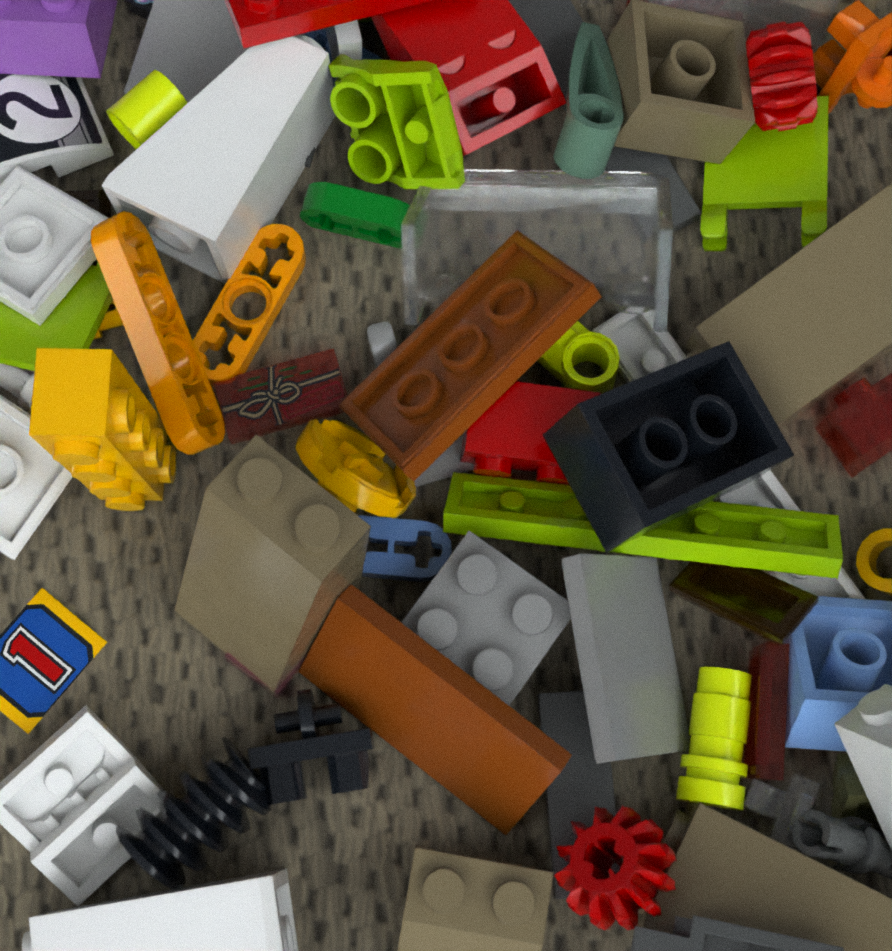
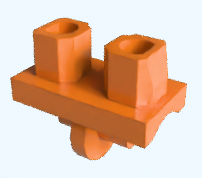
(864, 65)

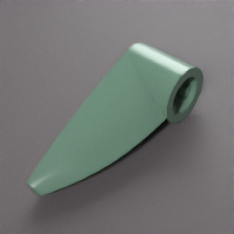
(592, 107)

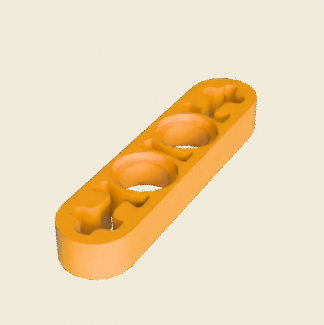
(158, 333)

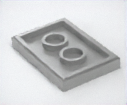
(625, 656)

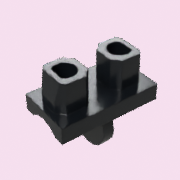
(282, 762)

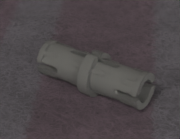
(844, 841)

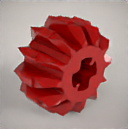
(782, 76)
(632, 885)

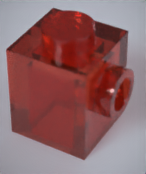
(861, 426)

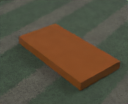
(468, 353)
(432, 711)

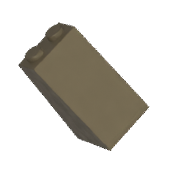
(814, 315)
(268, 562)
(761, 884)

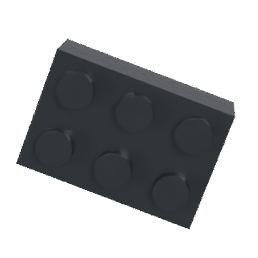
(666, 444)

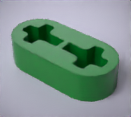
(354, 213)

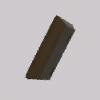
(745, 598)

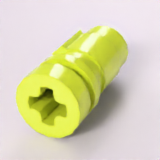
(717, 740)

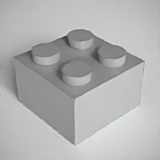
(489, 617)

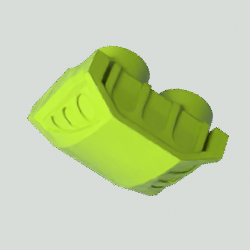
(398, 122)

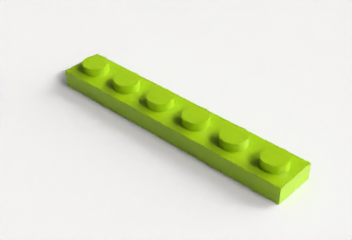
(710, 534)

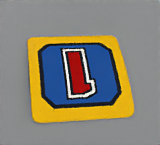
(42, 658)

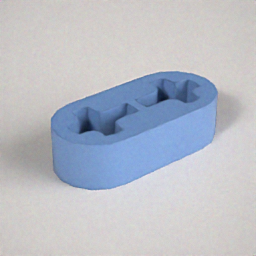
(403, 533)

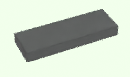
(581, 781)

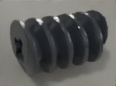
(196, 818)

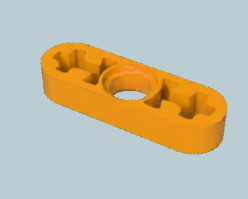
(255, 259)

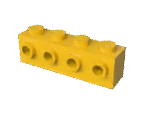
(100, 426)

